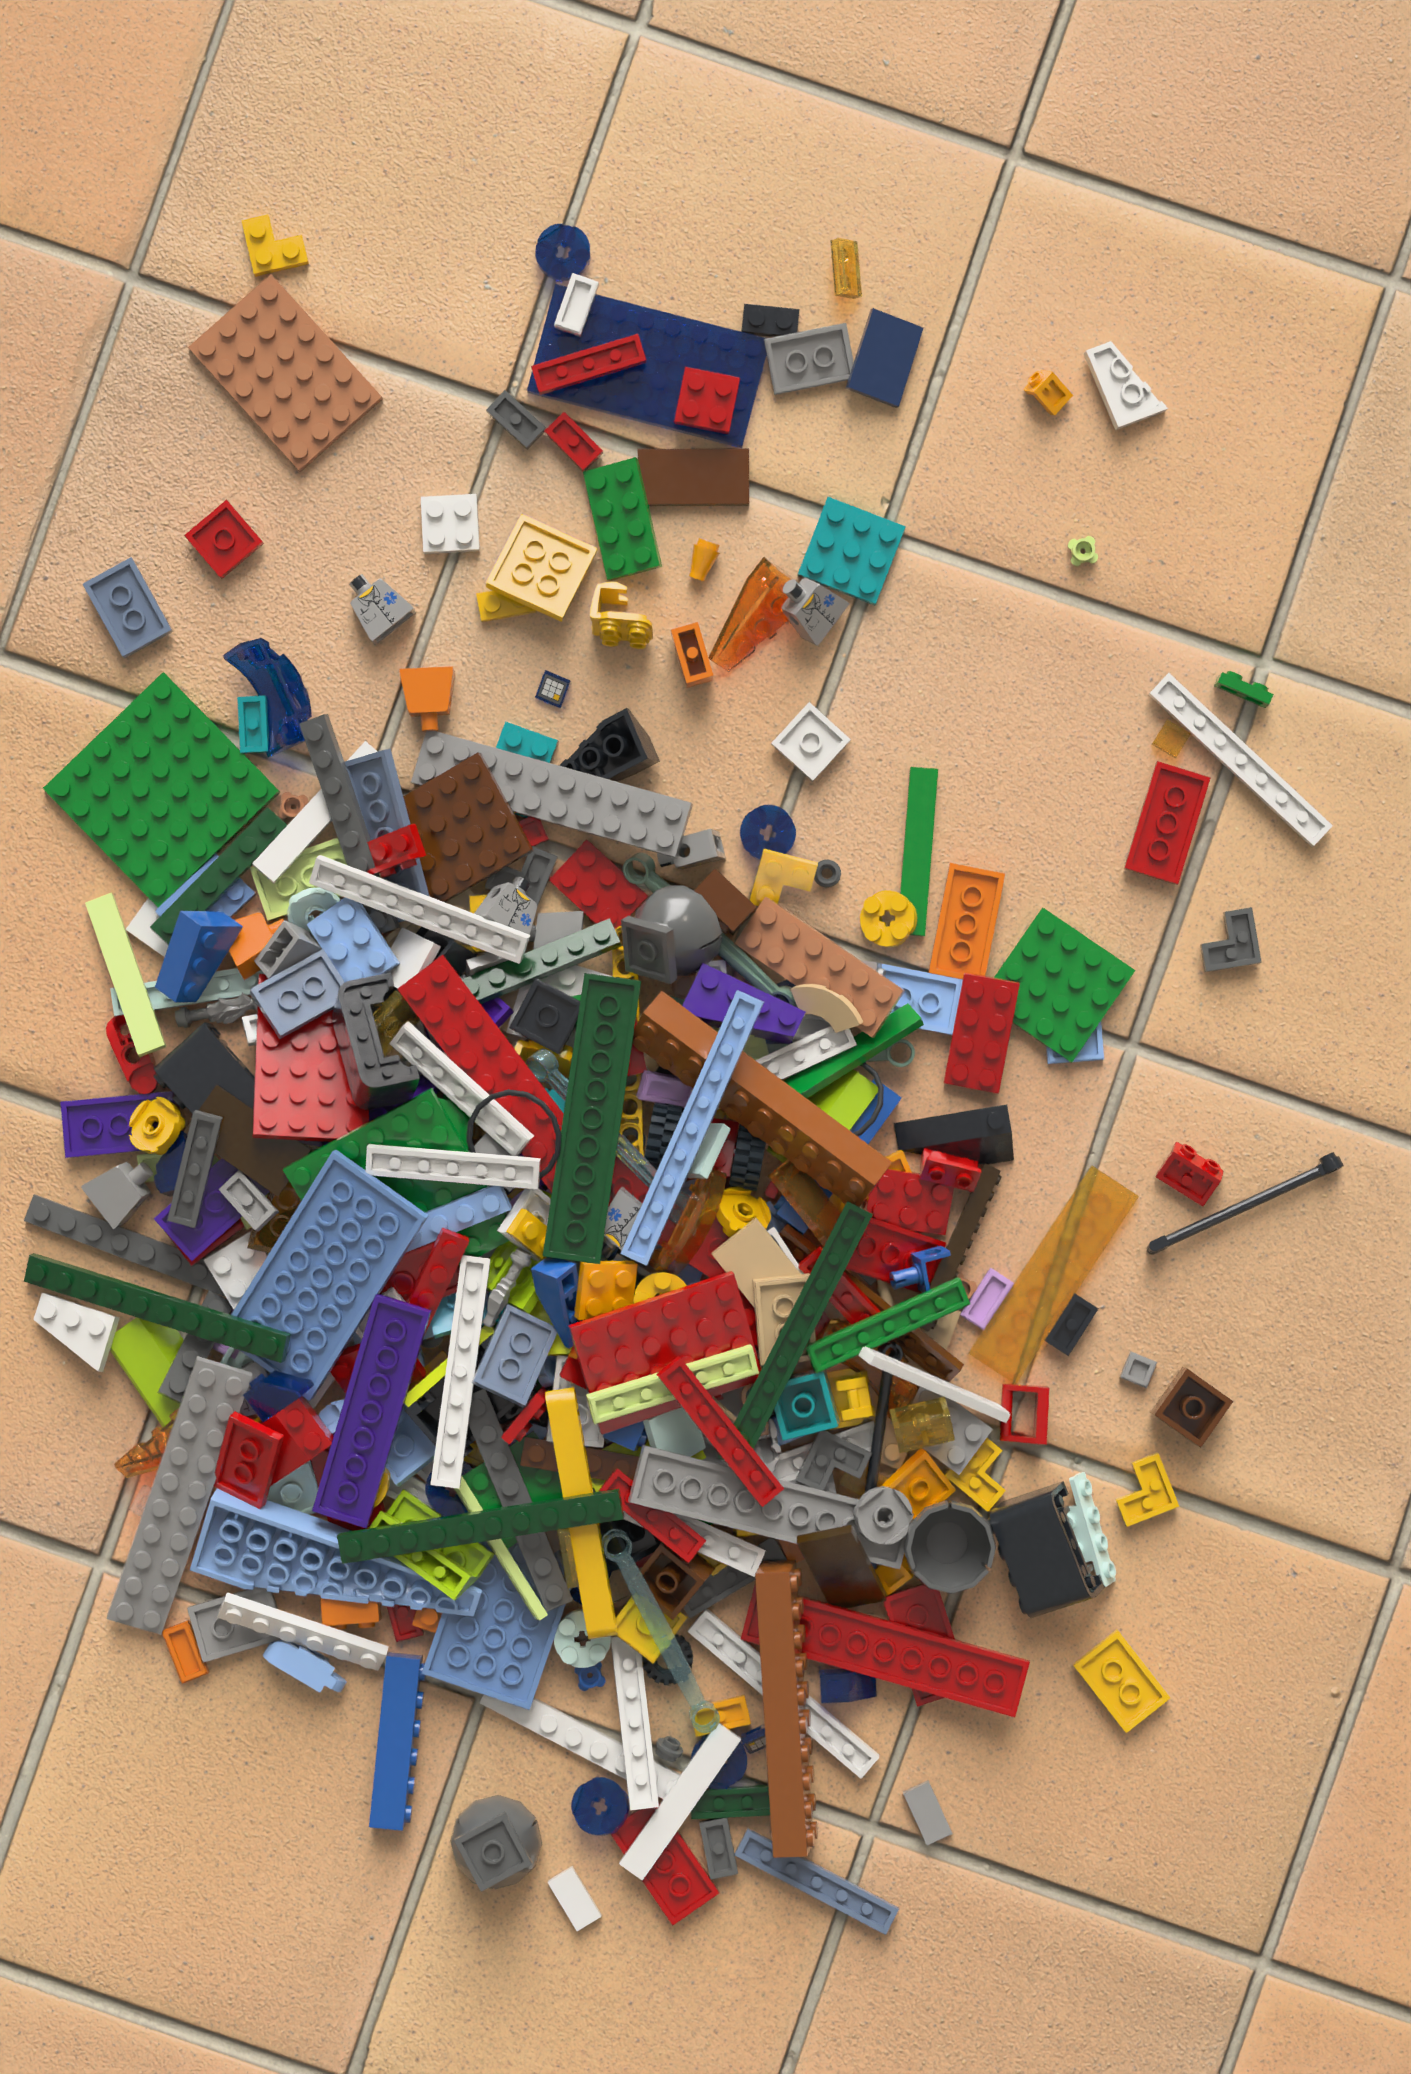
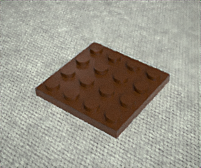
(464, 828)

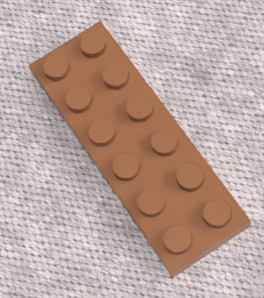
(811, 958)

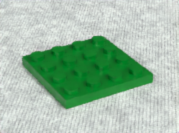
(1063, 983)

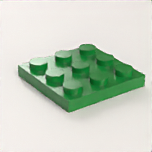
(539, 1482)

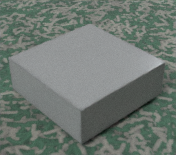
(1138, 1369)

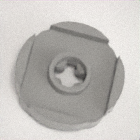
(867, 1512)

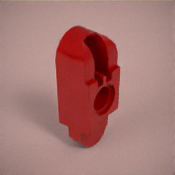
(137, 1074)

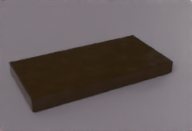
(255, 1157)
(841, 1567)

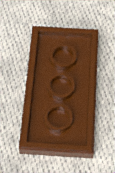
(695, 476)

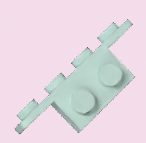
(1087, 1529)

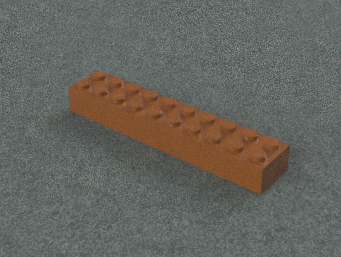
(764, 1104)
(784, 1708)

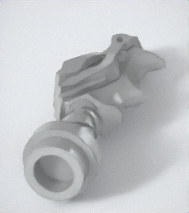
(222, 1011)
(499, 1297)

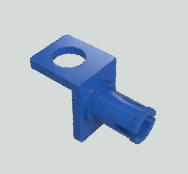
(917, 1273)

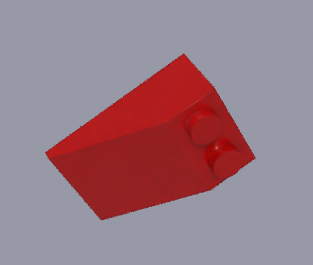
(303, 1436)

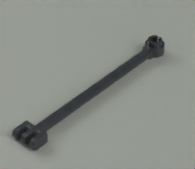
(1328, 1164)
(881, 1416)

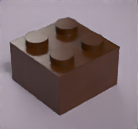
(727, 902)
(1191, 1406)
(673, 1579)

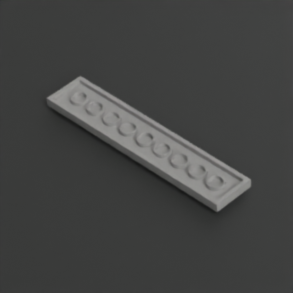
(566, 795)
(178, 1496)
(719, 1497)

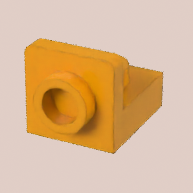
(1048, 391)
(893, 1578)

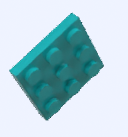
(851, 551)

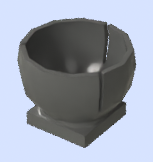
(671, 935)
(949, 1546)
(496, 1842)

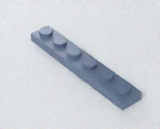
(818, 1882)

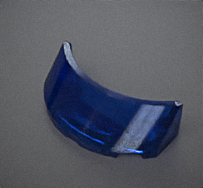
(283, 686)

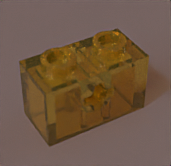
(922, 1424)

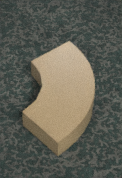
(826, 1004)

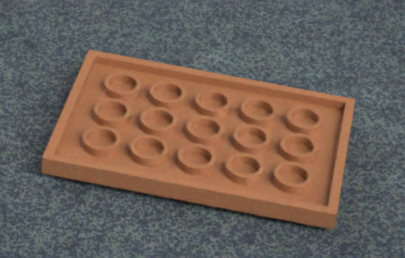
(285, 373)

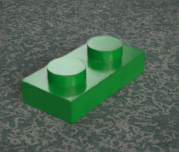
(1233, 684)

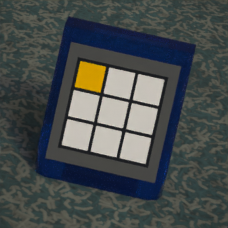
(553, 689)
(754, 1739)

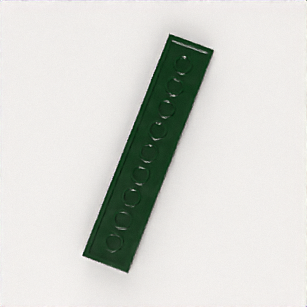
(592, 1118)

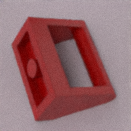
(1040, 1413)

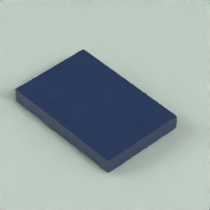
(884, 358)

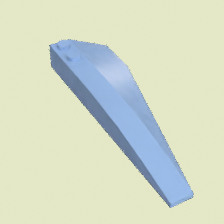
(301, 1555)

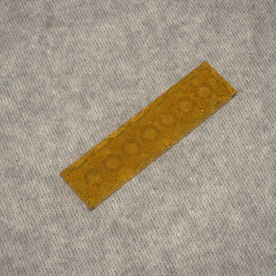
(1053, 1274)

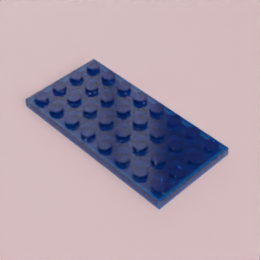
(670, 344)

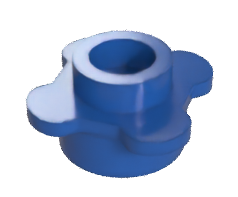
(586, 1682)

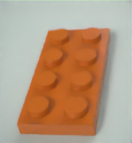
(966, 921)

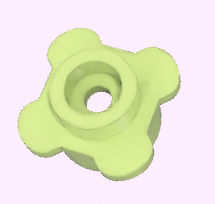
(1084, 543)

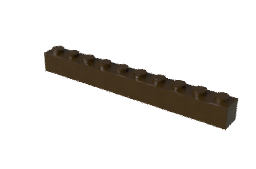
(964, 1230)

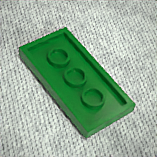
(622, 519)

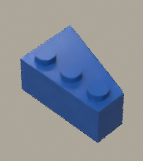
(195, 953)

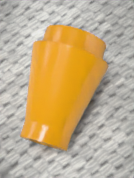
(703, 558)

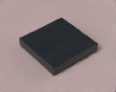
(546, 1016)

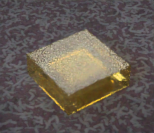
(1171, 738)

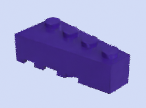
(712, 996)

